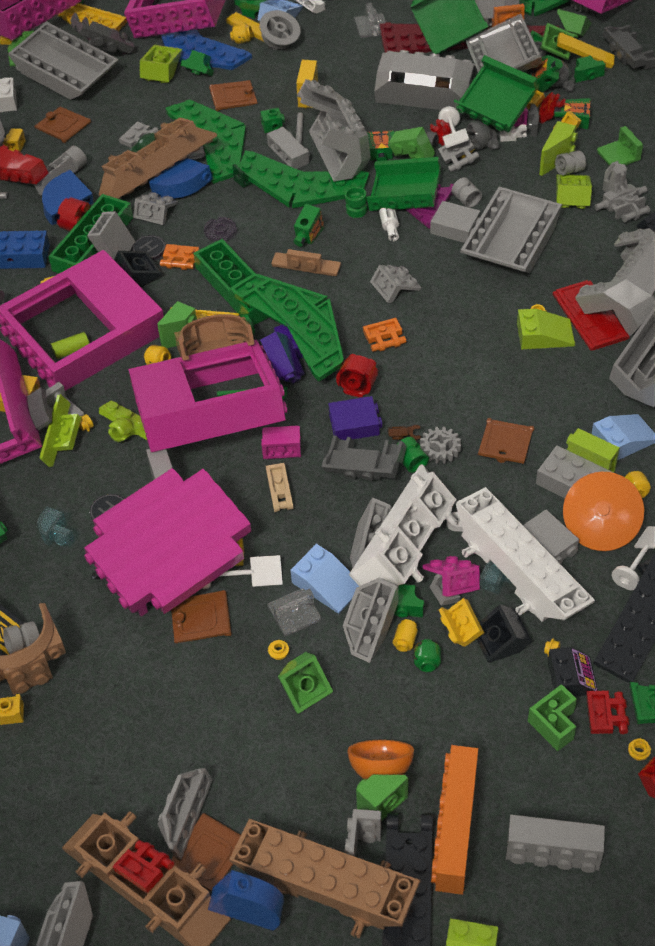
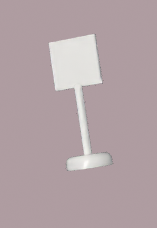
(452, 116)
(264, 571)
(626, 576)

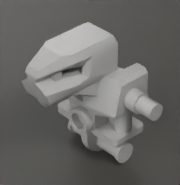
(620, 196)

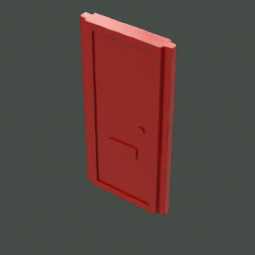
(596, 328)

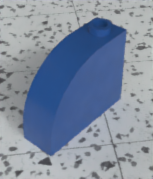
(181, 179)
(60, 188)
(247, 900)

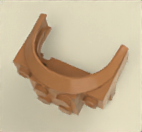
(213, 333)
(29, 665)

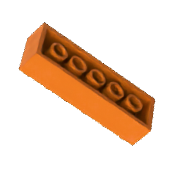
(454, 820)

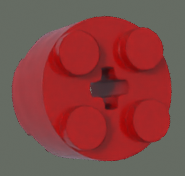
(70, 212)
(357, 375)

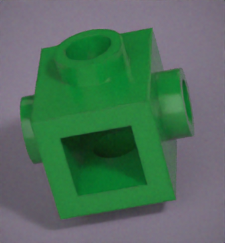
(271, 120)

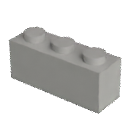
(288, 148)

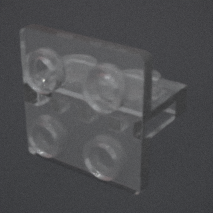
(369, 24)
(295, 611)

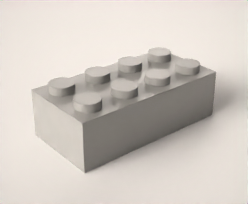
(563, 470)
(555, 843)

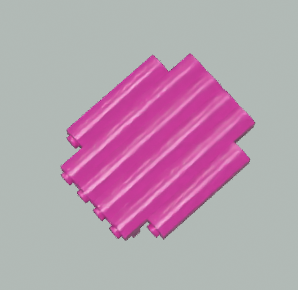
(167, 541)

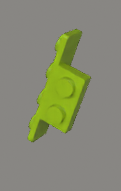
(60, 432)

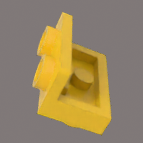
(461, 623)

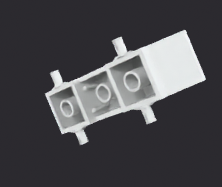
(398, 541)
(538, 577)

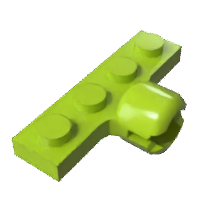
(124, 422)

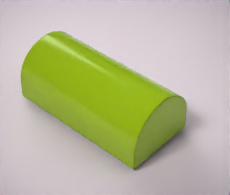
(69, 345)

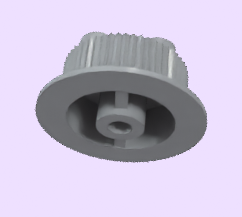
(279, 29)

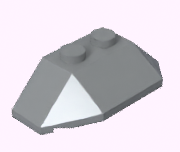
(368, 524)
(370, 617)
(183, 809)
(67, 917)

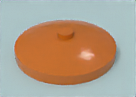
(603, 511)

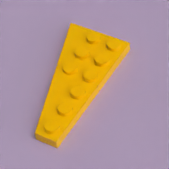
(93, 14)

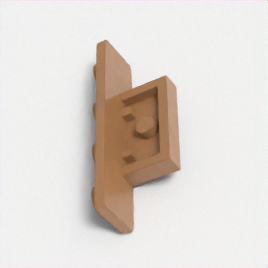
(305, 262)

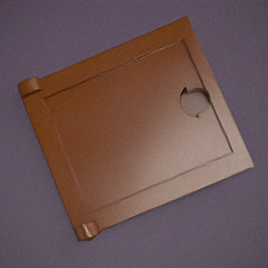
(232, 95)
(64, 124)
(506, 438)
(204, 617)
(210, 846)

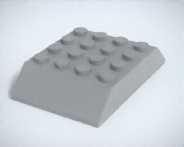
(507, 43)
(61, 61)
(513, 229)

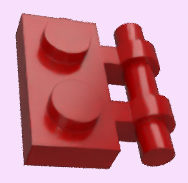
(600, 715)
(138, 870)

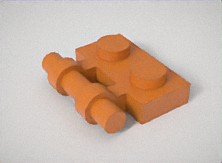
(178, 257)
(383, 330)

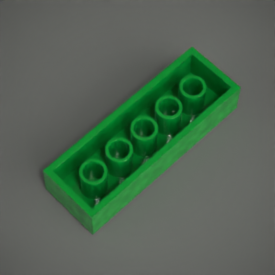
(76, 244)
(223, 270)

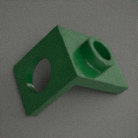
(243, 182)

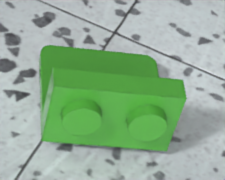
(625, 150)

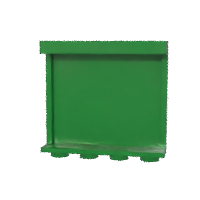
(447, 22)
(498, 94)
(405, 184)

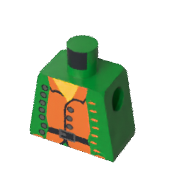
(547, 72)
(579, 107)
(379, 145)
(308, 225)

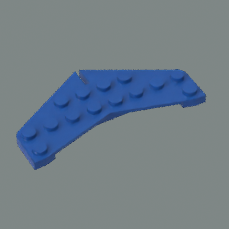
(221, 54)

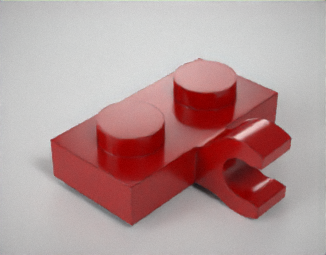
(547, 107)
(442, 129)

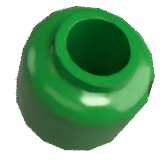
(427, 655)

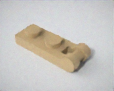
(279, 486)

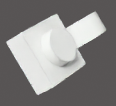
(513, 133)

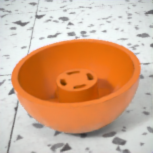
(380, 757)

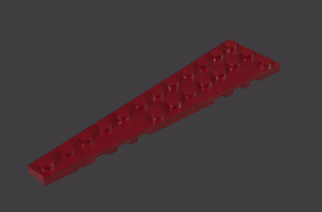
(410, 38)

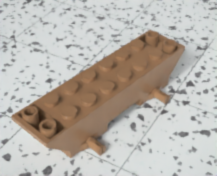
(134, 169)
(304, 868)
(173, 903)

